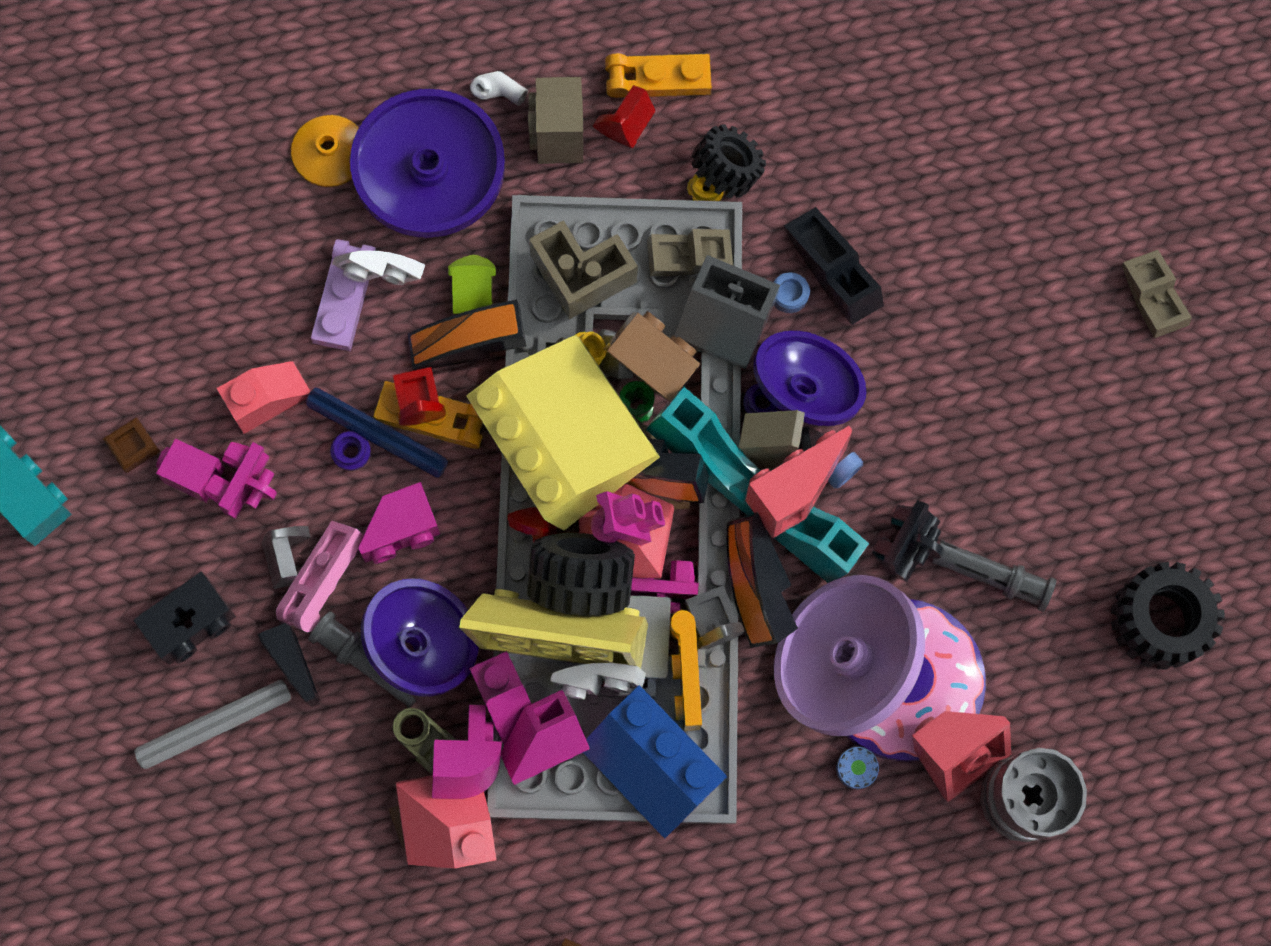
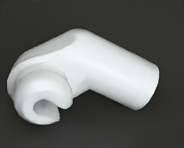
(496, 85)

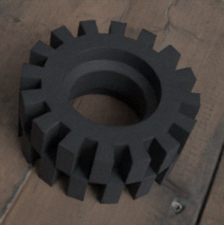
(728, 161)

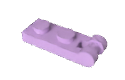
(339, 304)

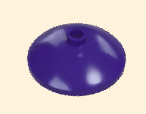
(810, 376)
(429, 621)

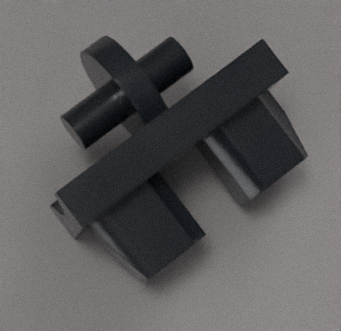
(914, 541)

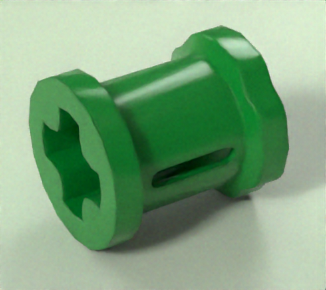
(642, 391)

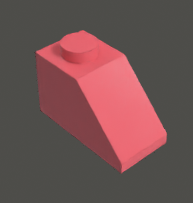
(263, 393)

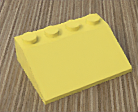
(562, 430)
(526, 628)

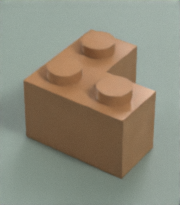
(652, 356)

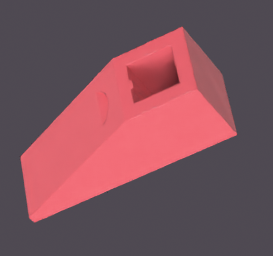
(790, 491)

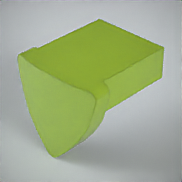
(471, 283)

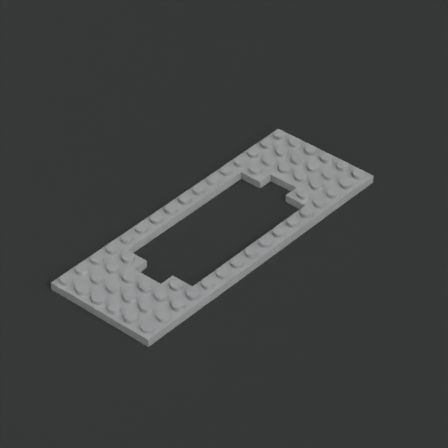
(576, 786)

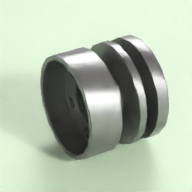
(1054, 790)

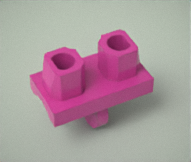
(249, 465)
(626, 518)
(679, 587)

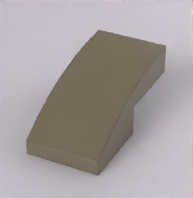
(686, 253)
(1155, 294)

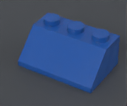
(652, 762)

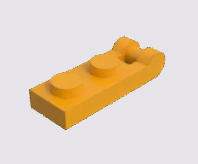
(659, 74)
(443, 428)
(685, 667)

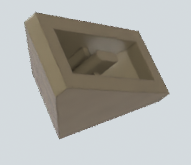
(771, 437)

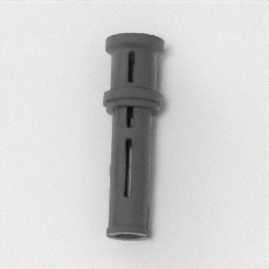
(1013, 581)
(349, 649)

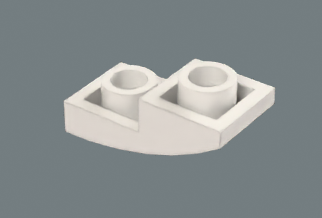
(373, 264)
(588, 678)

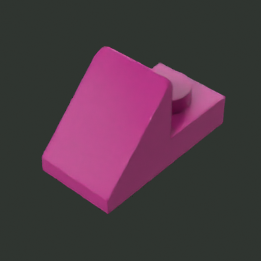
(501, 692)

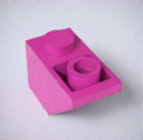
(399, 522)
(543, 738)

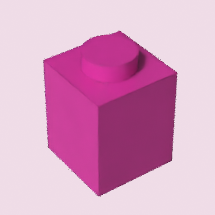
(188, 469)

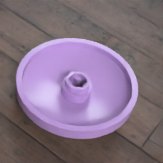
(850, 656)

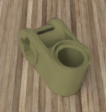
(422, 746)

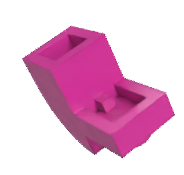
(468, 766)

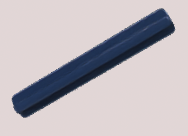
(377, 432)

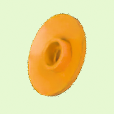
(319, 165)

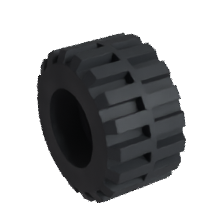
(580, 574)
(1192, 597)

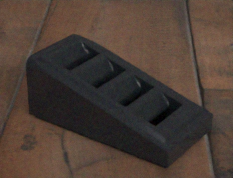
(286, 651)

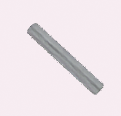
(212, 724)

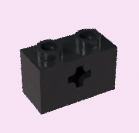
(164, 623)

